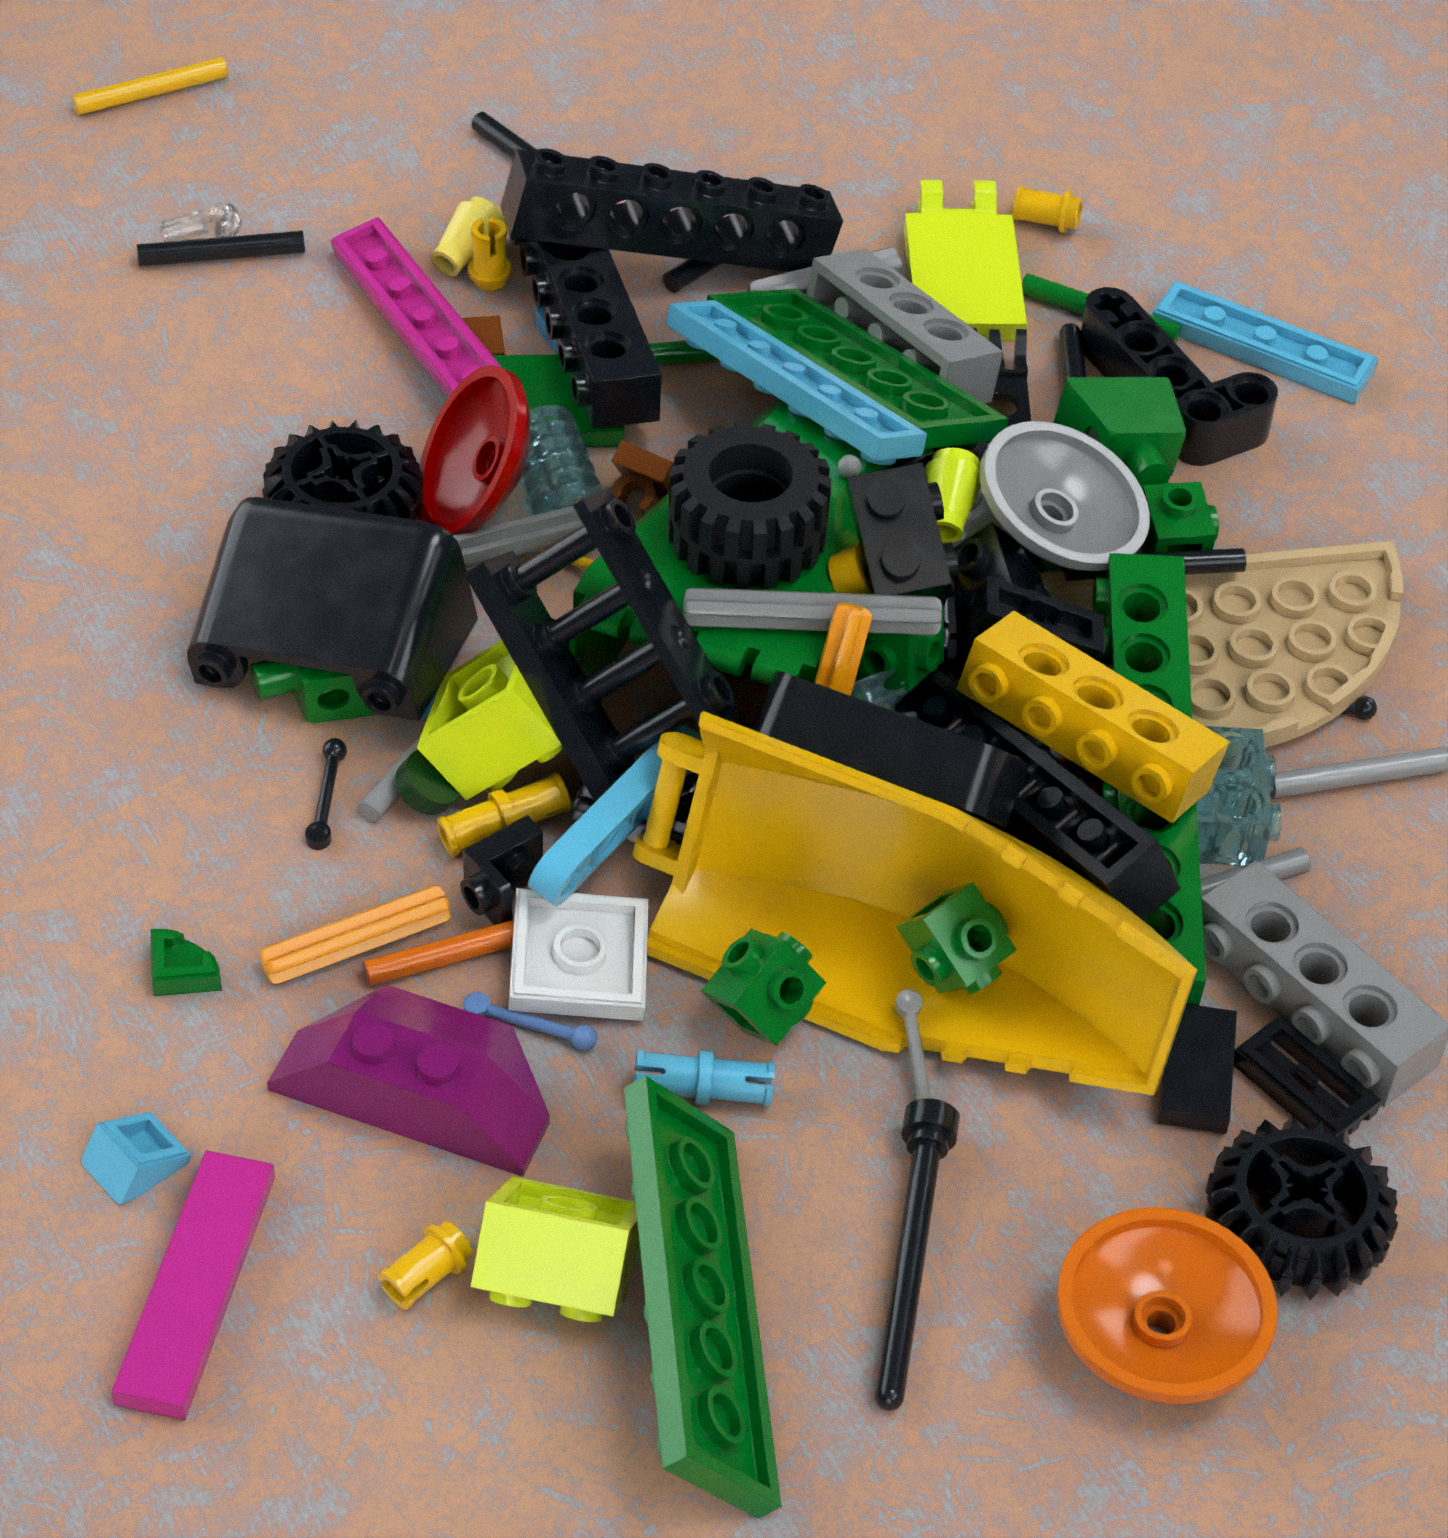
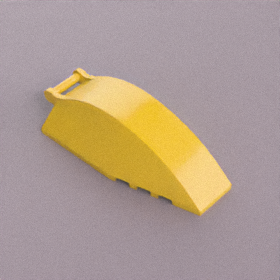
(848, 857)

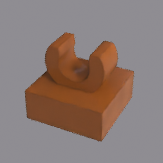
(641, 471)

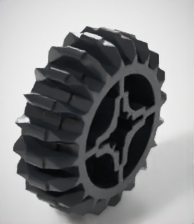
(347, 471)
(1298, 1184)

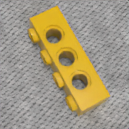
(1092, 715)

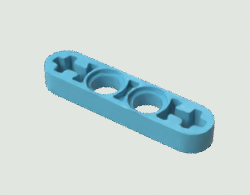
(599, 829)

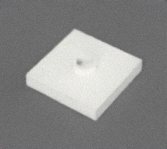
(579, 956)

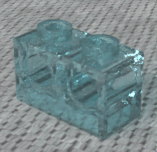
(1237, 810)

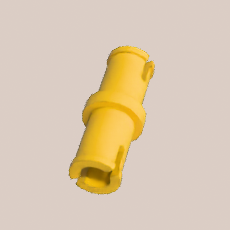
(471, 825)

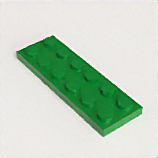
(870, 366)
(700, 1301)

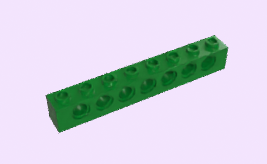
(1150, 647)

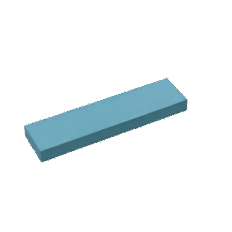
(1267, 342)

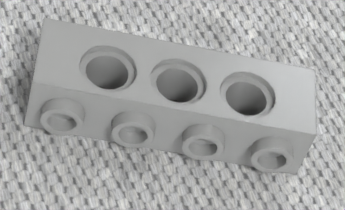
(905, 318)
(1322, 982)

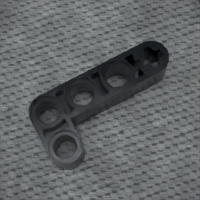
(1218, 416)
(893, 747)

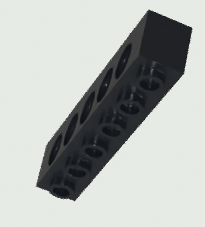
(645, 225)
(595, 332)
(1055, 807)

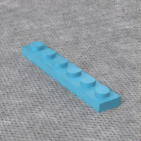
(797, 381)

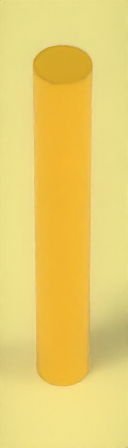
(149, 86)

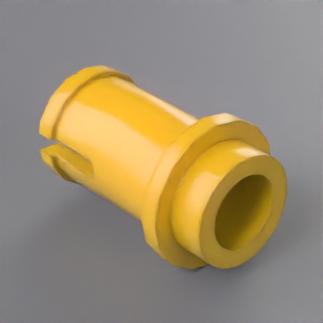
(1048, 208)
(489, 264)
(425, 1264)

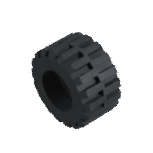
(748, 505)

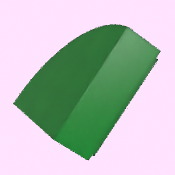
(181, 965)

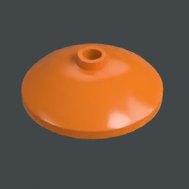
(1170, 1274)

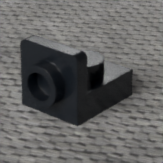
(499, 866)

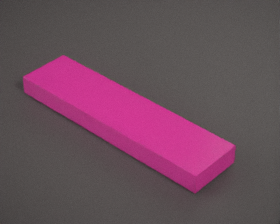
(193, 1286)

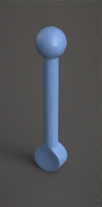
(582, 1037)

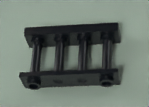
(550, 670)

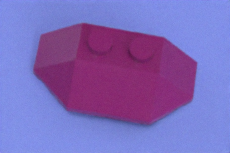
(421, 1076)

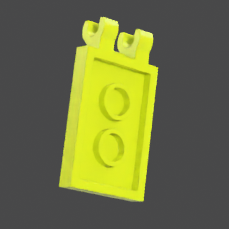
(967, 259)

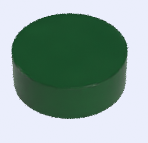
(424, 785)

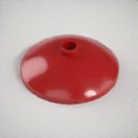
(475, 450)

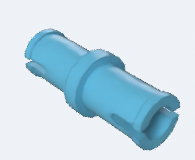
(708, 1077)

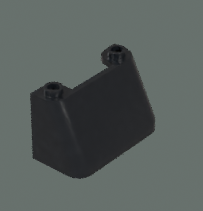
(335, 597)

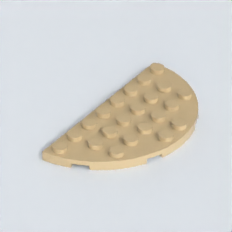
(1285, 636)

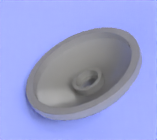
(1063, 495)

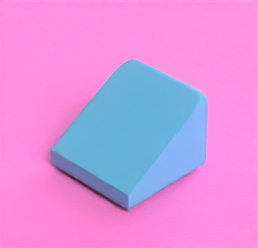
(132, 1155)

